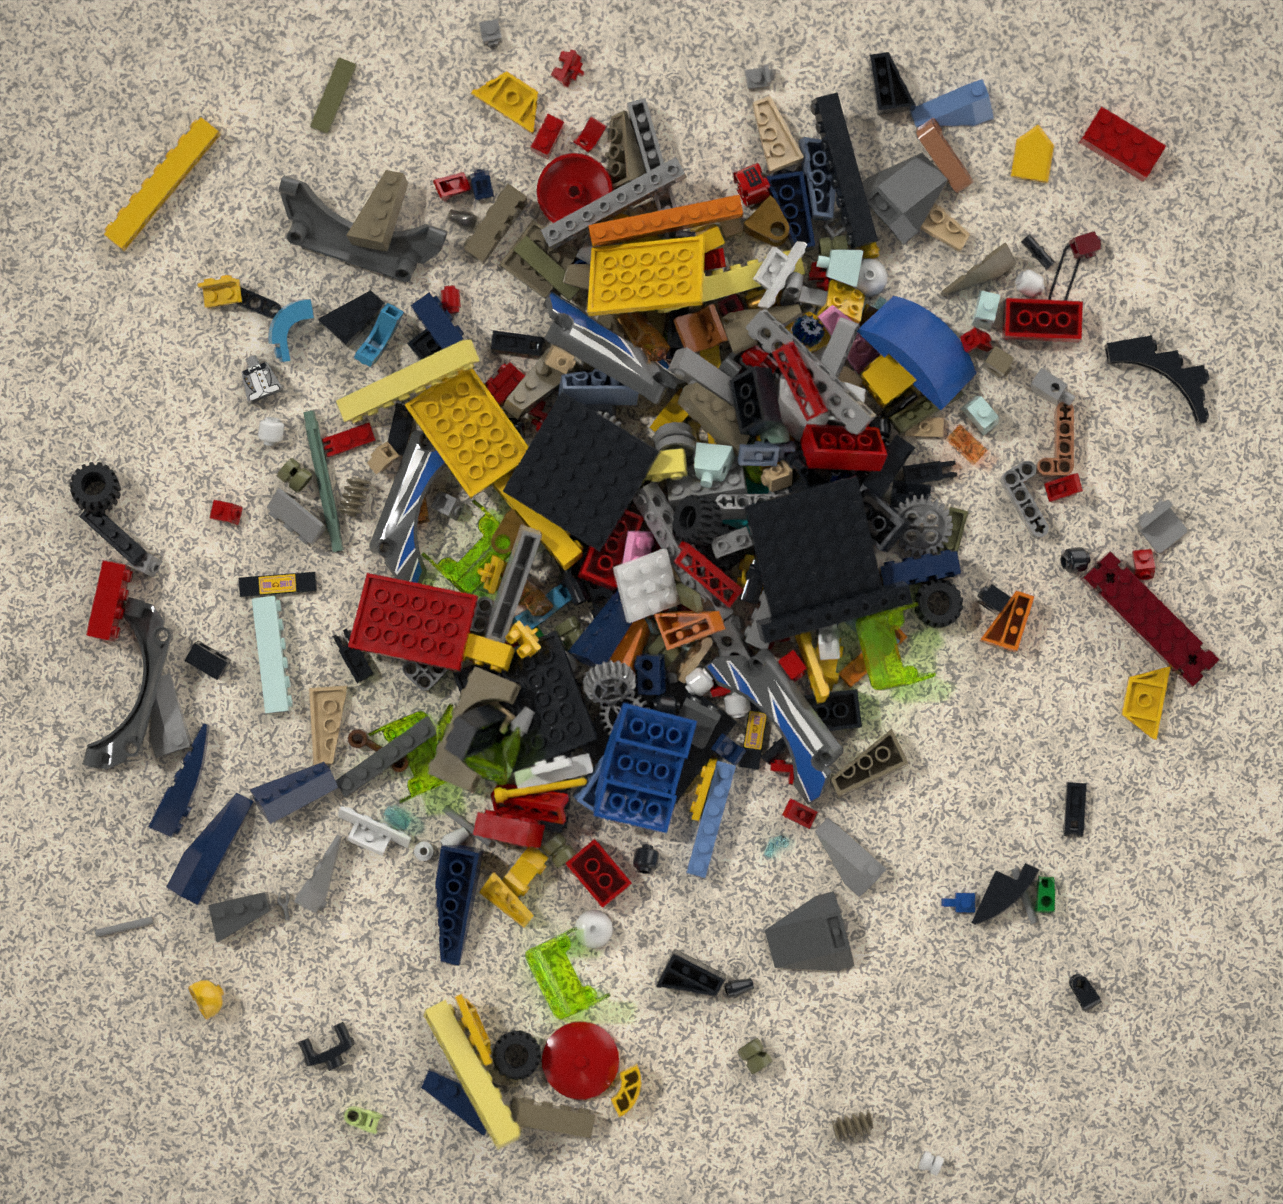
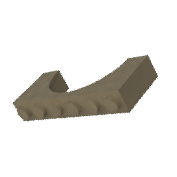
(480, 689)

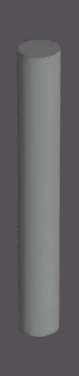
(464, 823)
(1026, 900)
(124, 926)

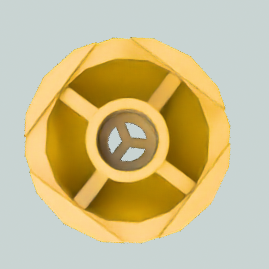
(207, 997)

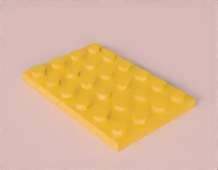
(646, 276)
(468, 430)

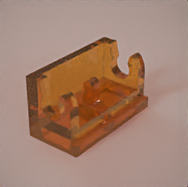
(966, 444)

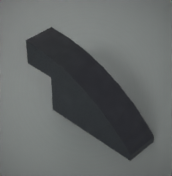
(1004, 893)

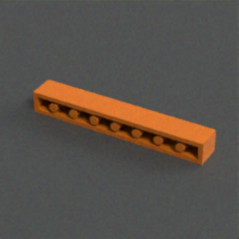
(666, 221)

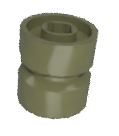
(826, 244)
(301, 476)
(570, 631)
(659, 647)
(558, 850)
(754, 1055)

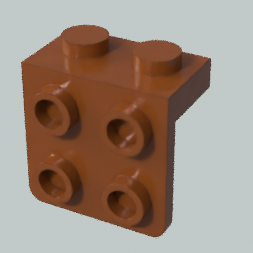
(701, 329)

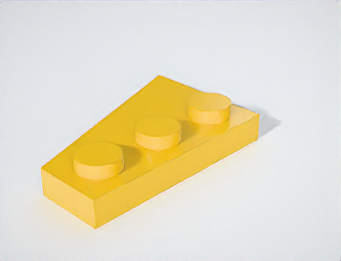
(702, 789)
(505, 900)

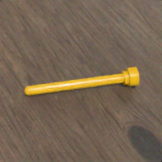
(503, 794)

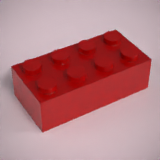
(1122, 144)
(1042, 320)
(839, 449)
(599, 565)
(109, 601)

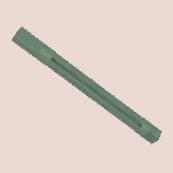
(323, 480)

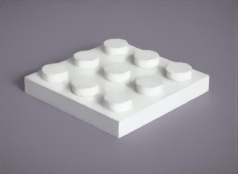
(646, 585)

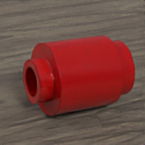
(451, 299)

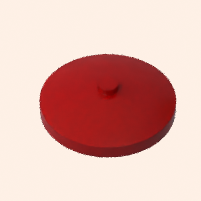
(571, 184)
(580, 1060)

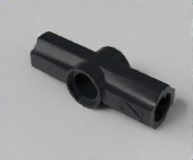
(573, 583)
(753, 585)

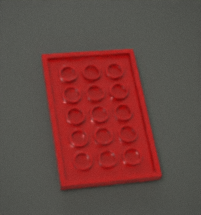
(413, 621)

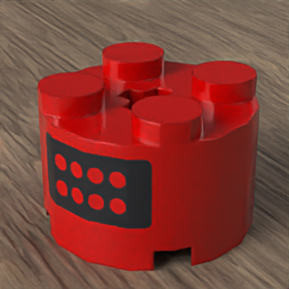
(751, 185)

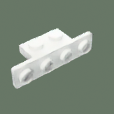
(775, 271)
(555, 771)
(371, 834)

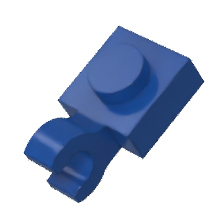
(963, 902)

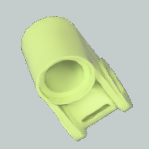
(364, 1119)

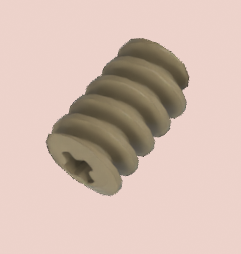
(353, 497)
(852, 1126)

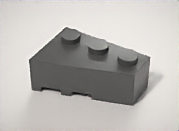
(237, 913)

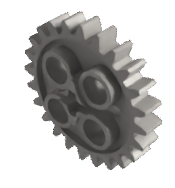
(922, 508)

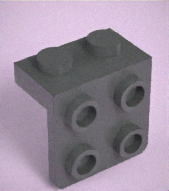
(705, 717)

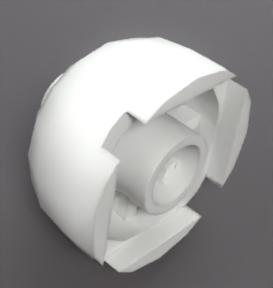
(871, 277)
(593, 929)

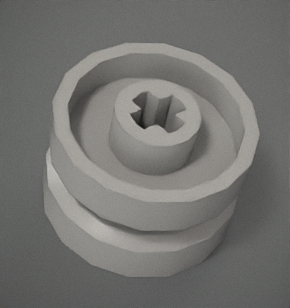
(677, 436)

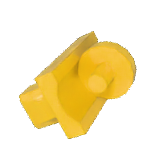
(491, 573)
(525, 637)

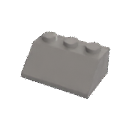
(295, 517)

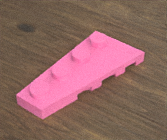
(861, 352)

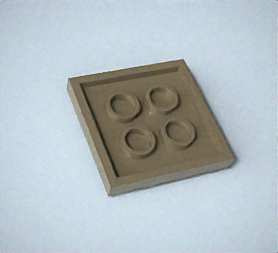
(524, 272)

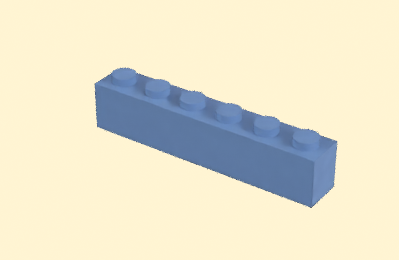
(711, 819)

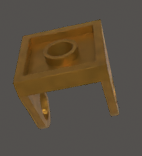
(765, 219)
(509, 526)

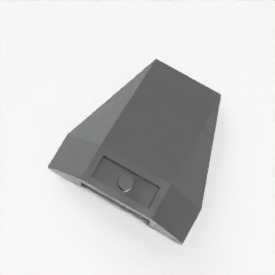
(905, 194)
(811, 937)

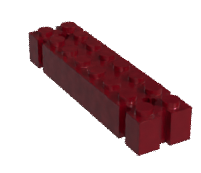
(1149, 619)

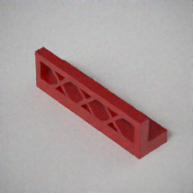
(803, 378)
(723, 580)
(543, 801)

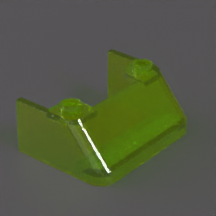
(464, 573)
(882, 651)
(419, 758)
(494, 763)
(558, 978)

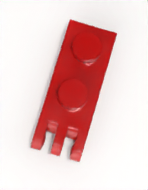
(349, 439)

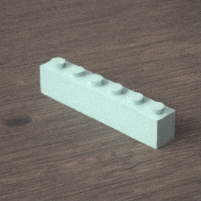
(271, 656)

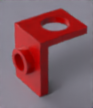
(590, 134)

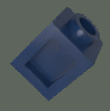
(481, 184)
(728, 749)

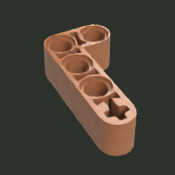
(943, 155)
(1059, 438)

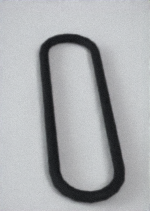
(1057, 272)

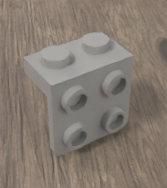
(1161, 526)

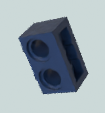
(656, 674)

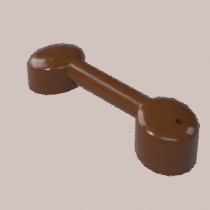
(358, 738)

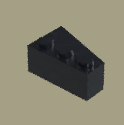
(889, 89)
(353, 317)
(897, 453)
(690, 975)

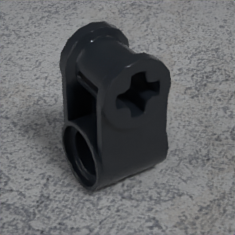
(1085, 994)

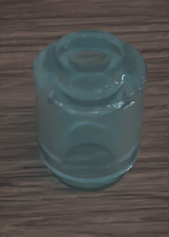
(397, 817)

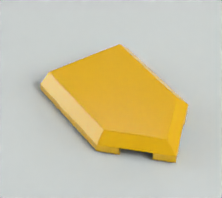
(1033, 156)

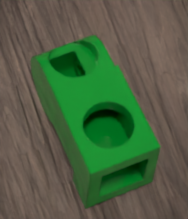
(1045, 895)

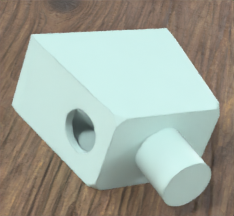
(842, 265)
(985, 309)
(981, 414)
(712, 462)

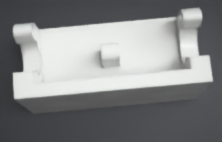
(829, 642)

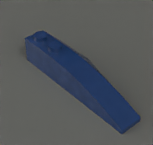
(178, 798)
(205, 855)
(456, 892)

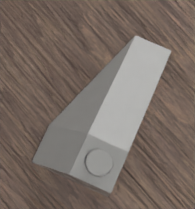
(168, 724)
(853, 863)
(316, 888)

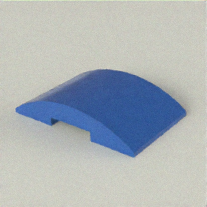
(922, 347)
(643, 767)

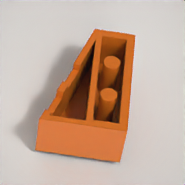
(1010, 623)
(687, 626)
(632, 644)

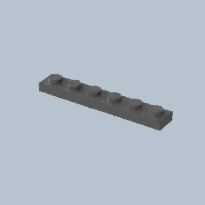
(386, 756)

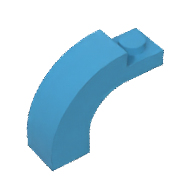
(282, 323)
(380, 335)
(558, 597)

